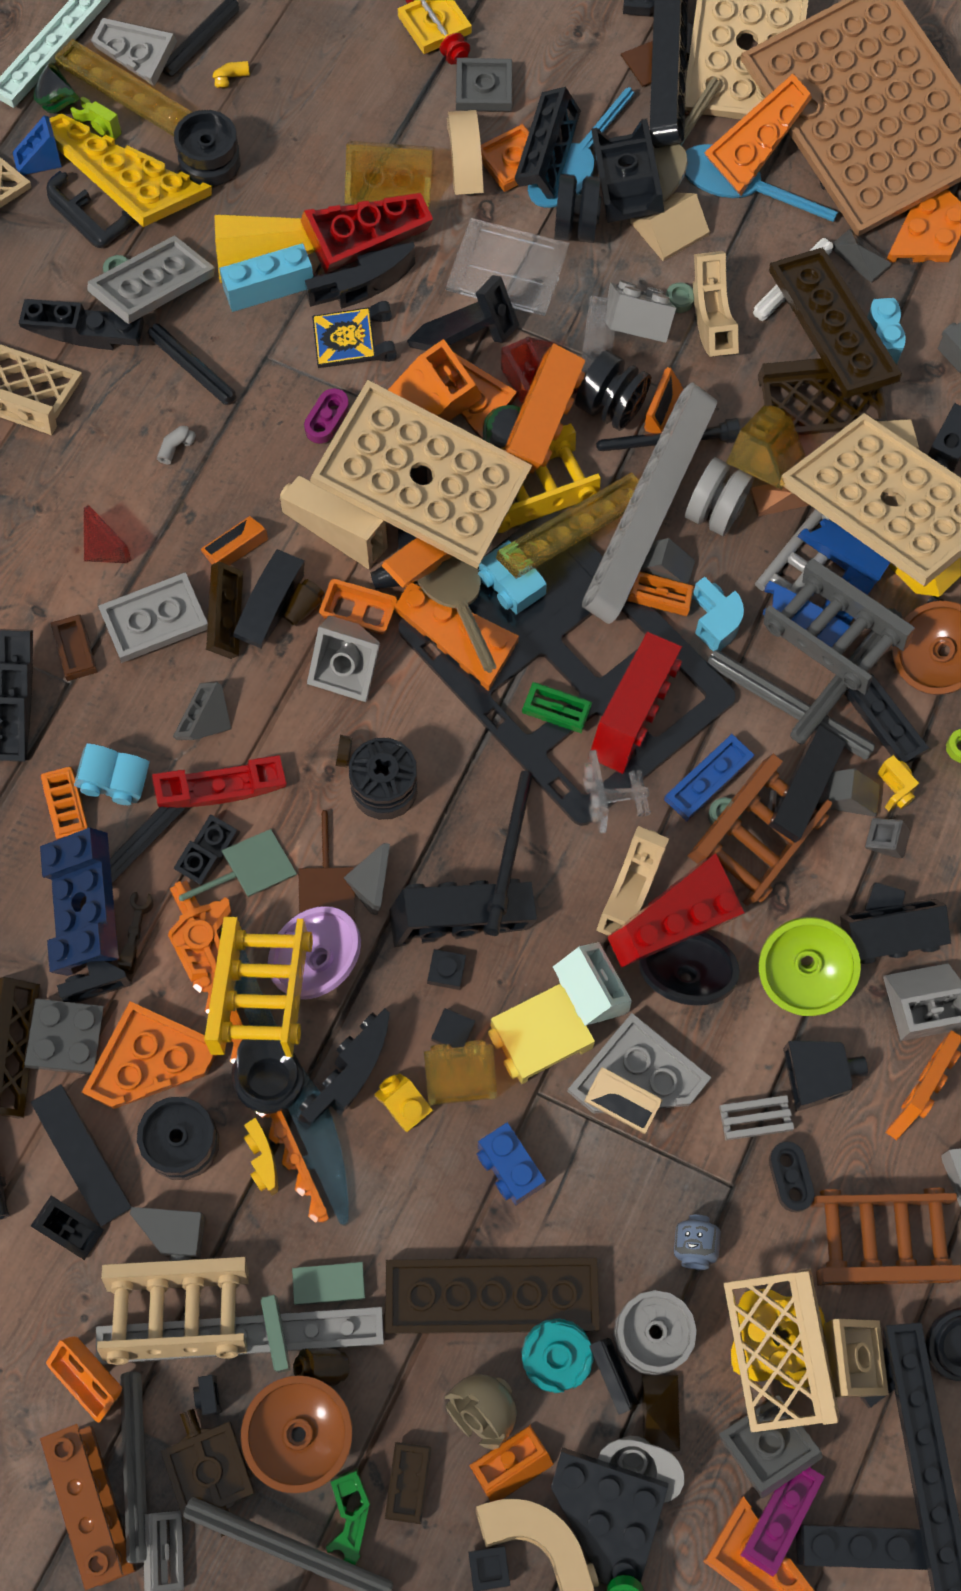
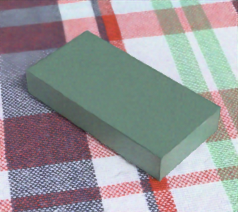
(328, 1283)
(275, 1334)

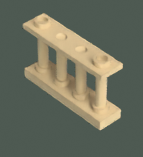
(157, 1278)

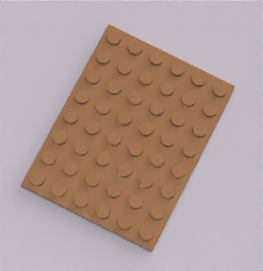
(879, 110)

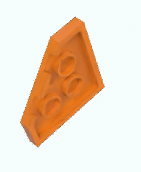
(146, 1058)

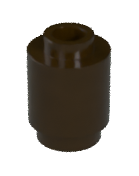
(322, 1364)

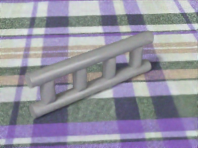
(788, 555)

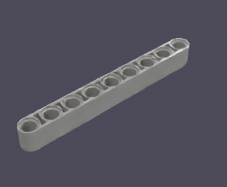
(649, 504)

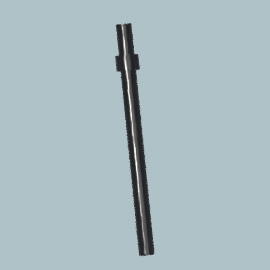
(499, 901)

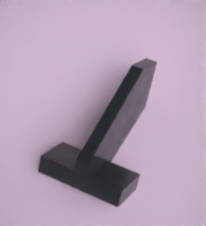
(491, 310)

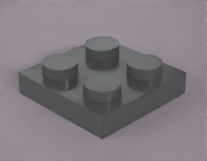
(484, 84)
(64, 1036)
(770, 1456)

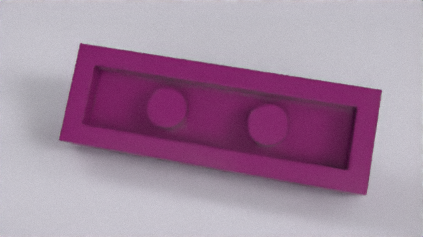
(781, 1521)

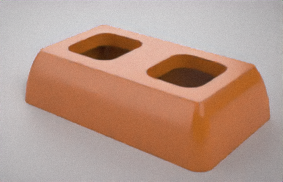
(363, 599)
(84, 1382)

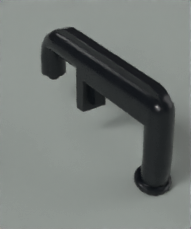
(73, 213)

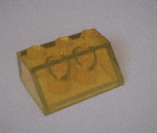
(387, 171)
(767, 446)

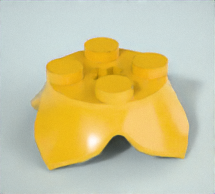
(753, 1337)

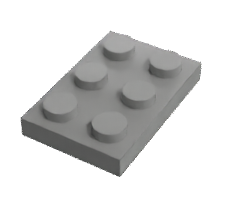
(153, 617)

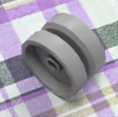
(717, 496)
(674, 1323)

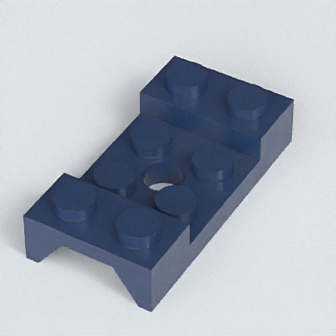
(79, 869)

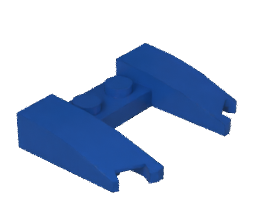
(861, 566)

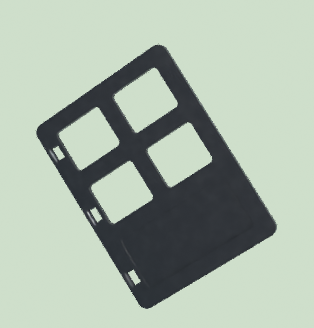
(540, 635)

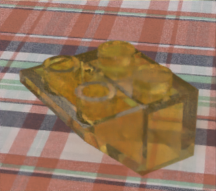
(460, 1073)

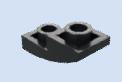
(205, 853)

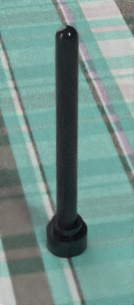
(725, 431)

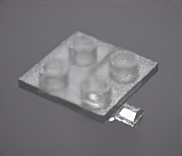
(600, 797)

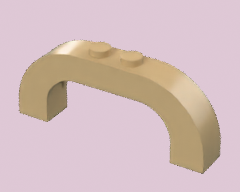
(530, 1522)

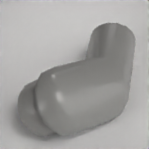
(172, 440)

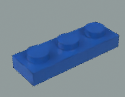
(709, 777)

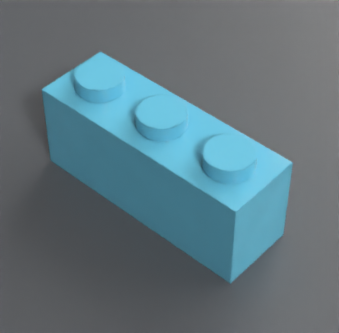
(266, 277)

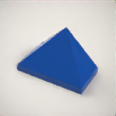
(37, 150)

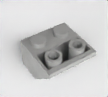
(639, 311)
(925, 1001)

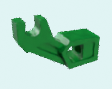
(350, 1538)

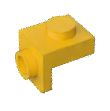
(900, 780)
(403, 1101)

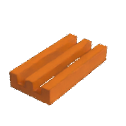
(660, 597)

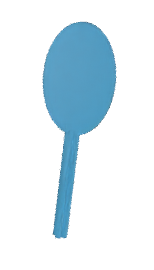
(580, 158)
(709, 179)

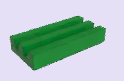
(554, 718)

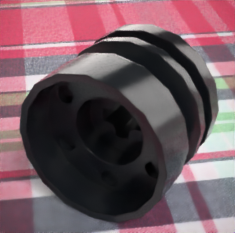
(613, 390)
(379, 794)

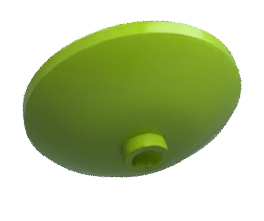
(814, 987)

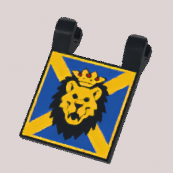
(349, 338)

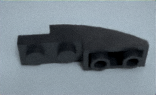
(372, 276)
(77, 326)
(356, 1061)

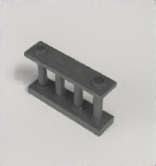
(847, 598)

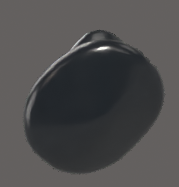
(266, 1077)
(944, 1344)

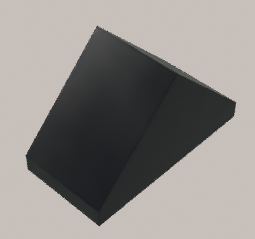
(67, 1227)

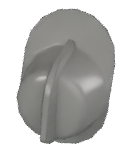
(647, 1459)

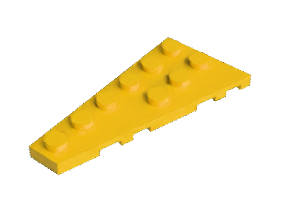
(125, 174)

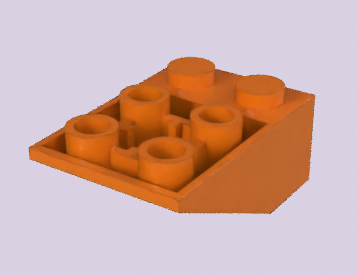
(438, 383)

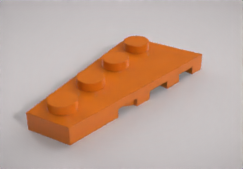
(754, 138)
(447, 630)

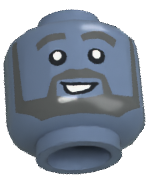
(697, 1242)

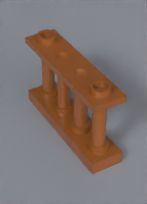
(729, 824)
(871, 1268)
(87, 1505)

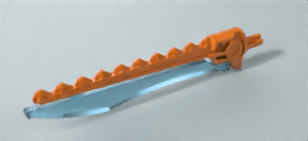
(197, 946)

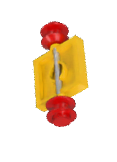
(437, 25)

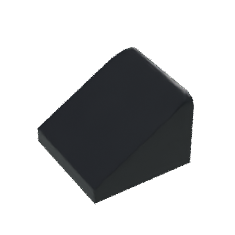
(883, 896)

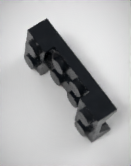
(631, 189)

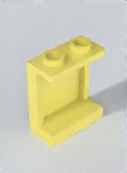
(539, 1033)

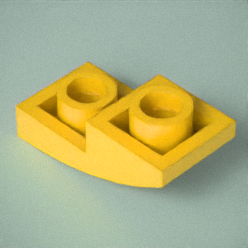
(265, 1168)

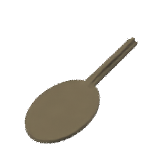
(672, 159)
(457, 586)

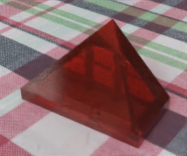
(101, 541)

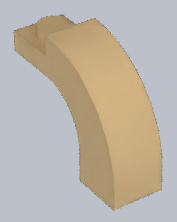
(465, 152)
(714, 320)
(634, 879)

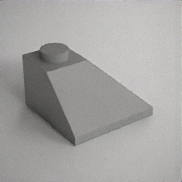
(343, 658)

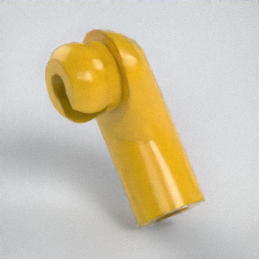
(228, 70)

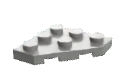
(646, 1061)

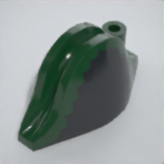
(53, 90)
(499, 424)

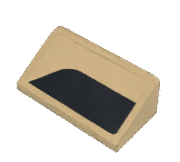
(623, 1100)

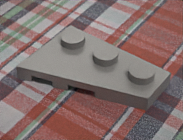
(135, 47)

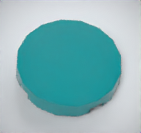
(557, 1355)

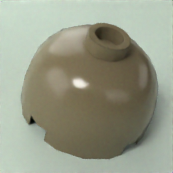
(483, 1406)

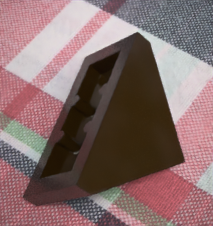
(661, 1411)

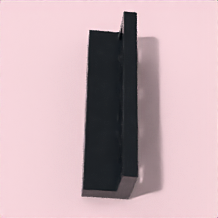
(545, 138)

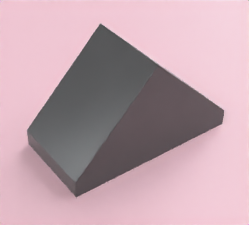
(668, 561)
(851, 792)

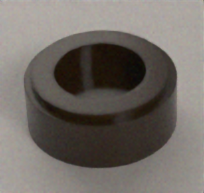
(344, 751)

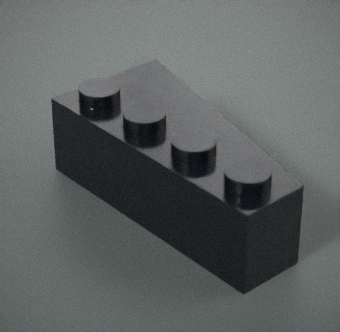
(457, 910)

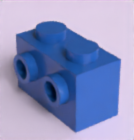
(511, 1164)

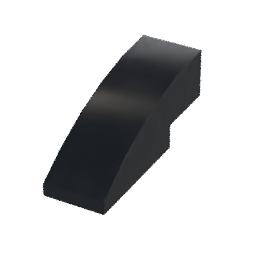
(269, 598)

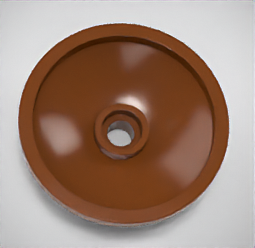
(920, 664)
(269, 1428)

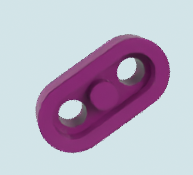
(325, 418)

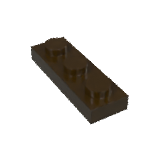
(224, 609)

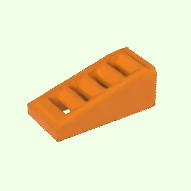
(57, 778)

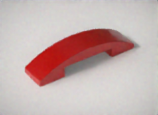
(219, 785)

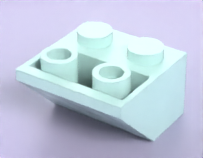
(592, 984)

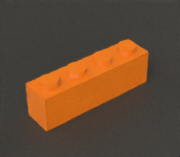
(544, 406)

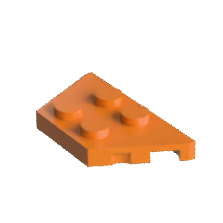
(930, 230)

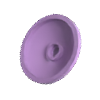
(332, 954)

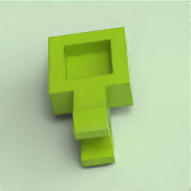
(102, 119)

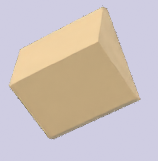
(676, 228)
(856, 1357)

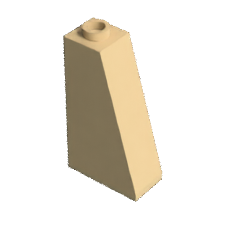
(335, 521)

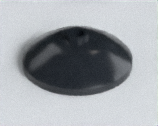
(692, 971)

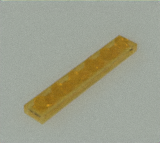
(121, 86)
(568, 527)

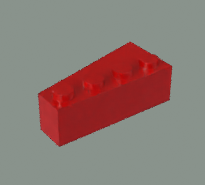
(353, 230)
(636, 701)
(685, 910)

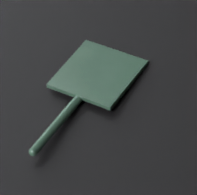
(255, 863)

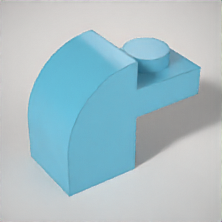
(723, 614)

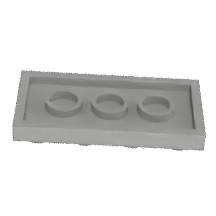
(150, 279)

